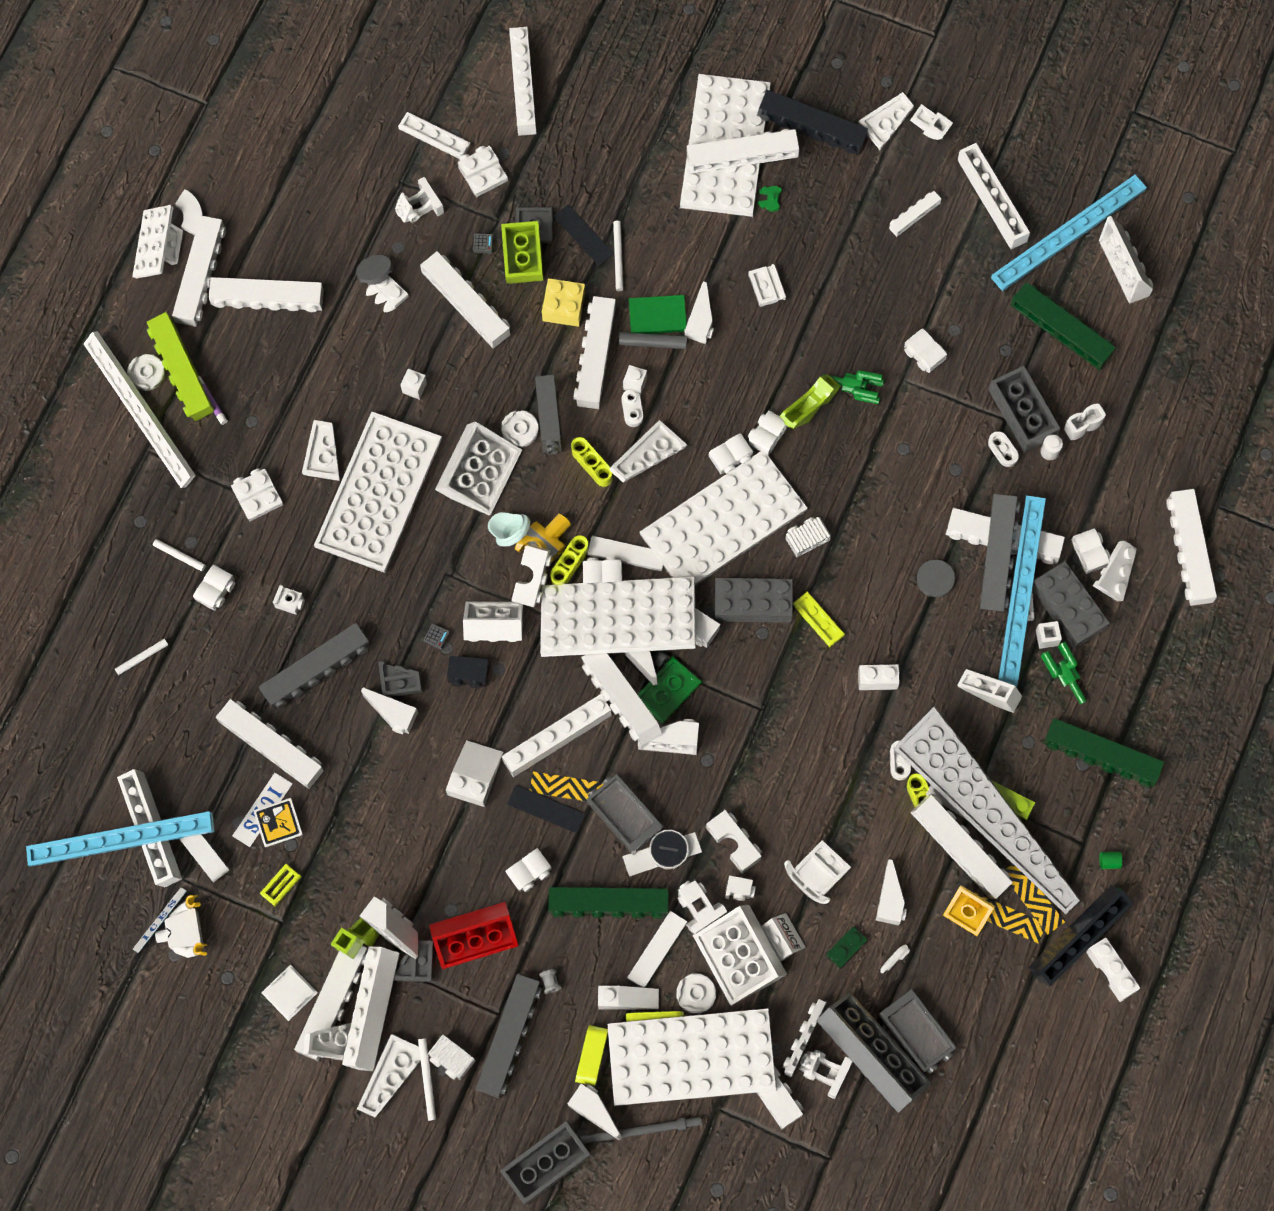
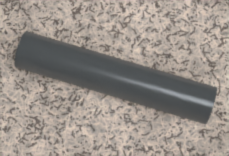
(652, 340)

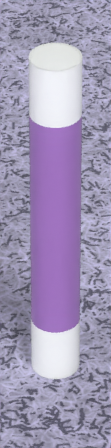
(217, 411)

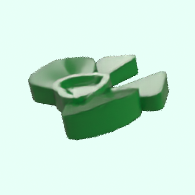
(772, 195)

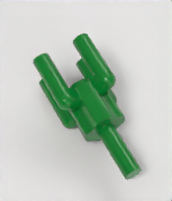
(858, 383)
(1065, 670)

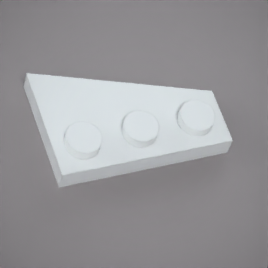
(886, 119)
(321, 452)
(1117, 573)
(327, 1042)

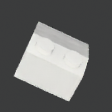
(675, 738)
(474, 773)

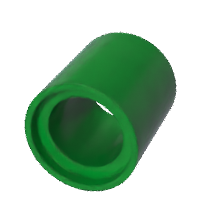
(1110, 860)

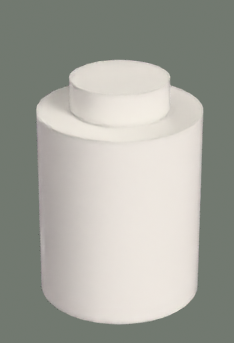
(1051, 447)

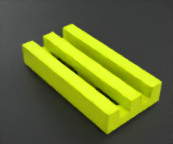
(270, 897)

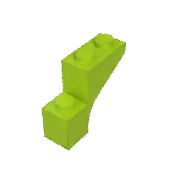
(806, 406)
(351, 940)

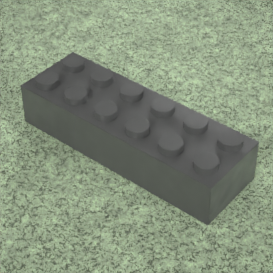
(873, 1052)

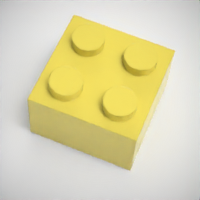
(563, 302)

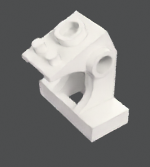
(427, 199)
(689, 893)
(837, 1073)

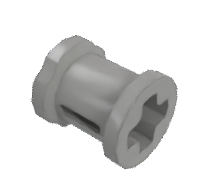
(550, 981)

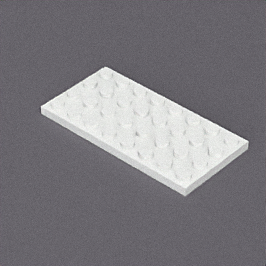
(721, 111)
(378, 492)
(724, 520)
(618, 617)
(691, 1057)

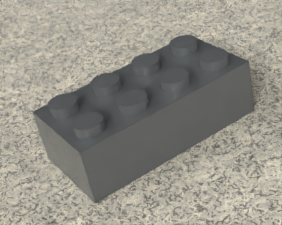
(1023, 408)
(753, 600)
(1070, 605)
(545, 1163)

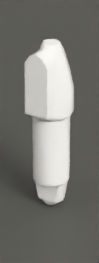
(899, 954)

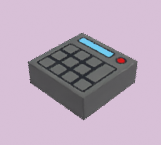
(483, 243)
(436, 636)

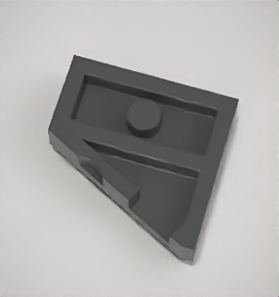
(398, 681)
(417, 969)

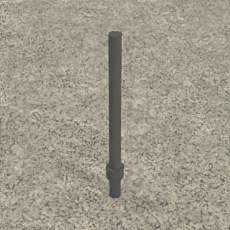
(680, 1124)

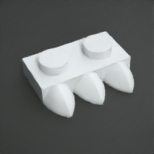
(388, 291)

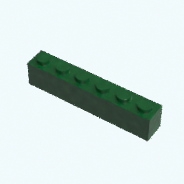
(1063, 326)
(1103, 752)
(608, 901)

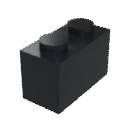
(467, 671)

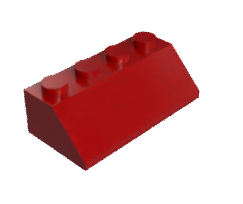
(473, 935)

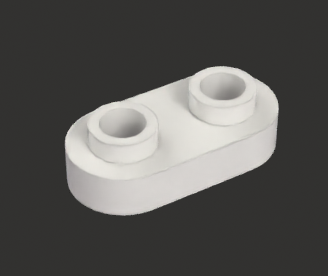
(632, 407)
(1004, 449)
(896, 762)

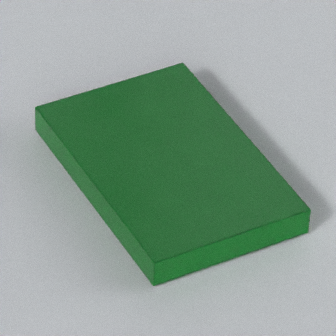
(657, 314)
(673, 688)

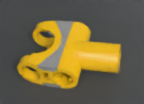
(546, 537)

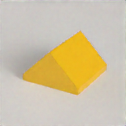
(969, 910)

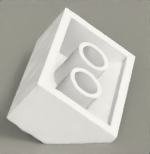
(493, 621)
(391, 925)

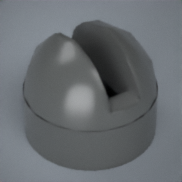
(661, 659)

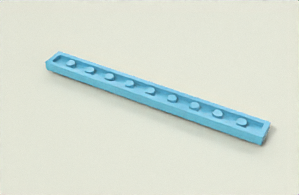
(1068, 232)
(1021, 590)
(120, 839)

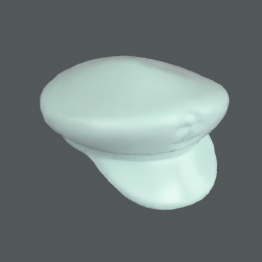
(508, 527)

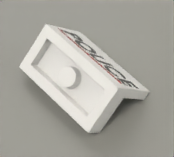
(782, 936)

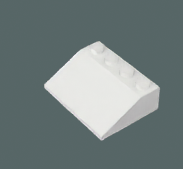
(1125, 261)
(478, 468)
(739, 954)

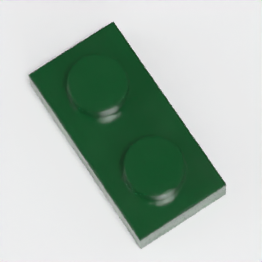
(846, 947)

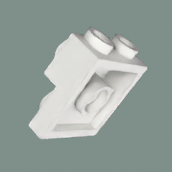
(482, 170)
(256, 494)

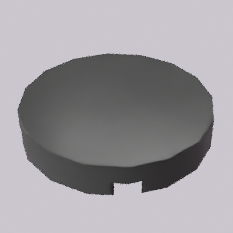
(374, 269)
(935, 578)

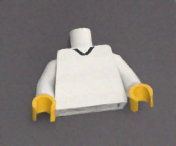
(183, 930)

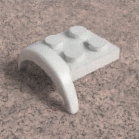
(818, 872)

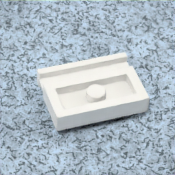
(767, 285)

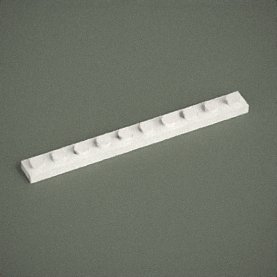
(139, 409)

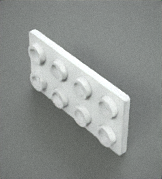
(157, 242)

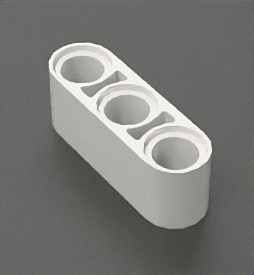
(205, 856)

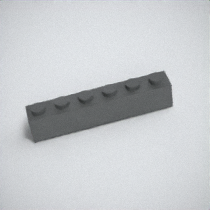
(998, 552)
(314, 666)
(508, 1036)

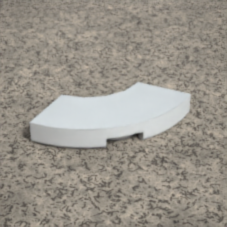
(191, 211)

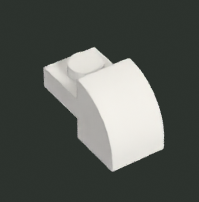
(933, 125)

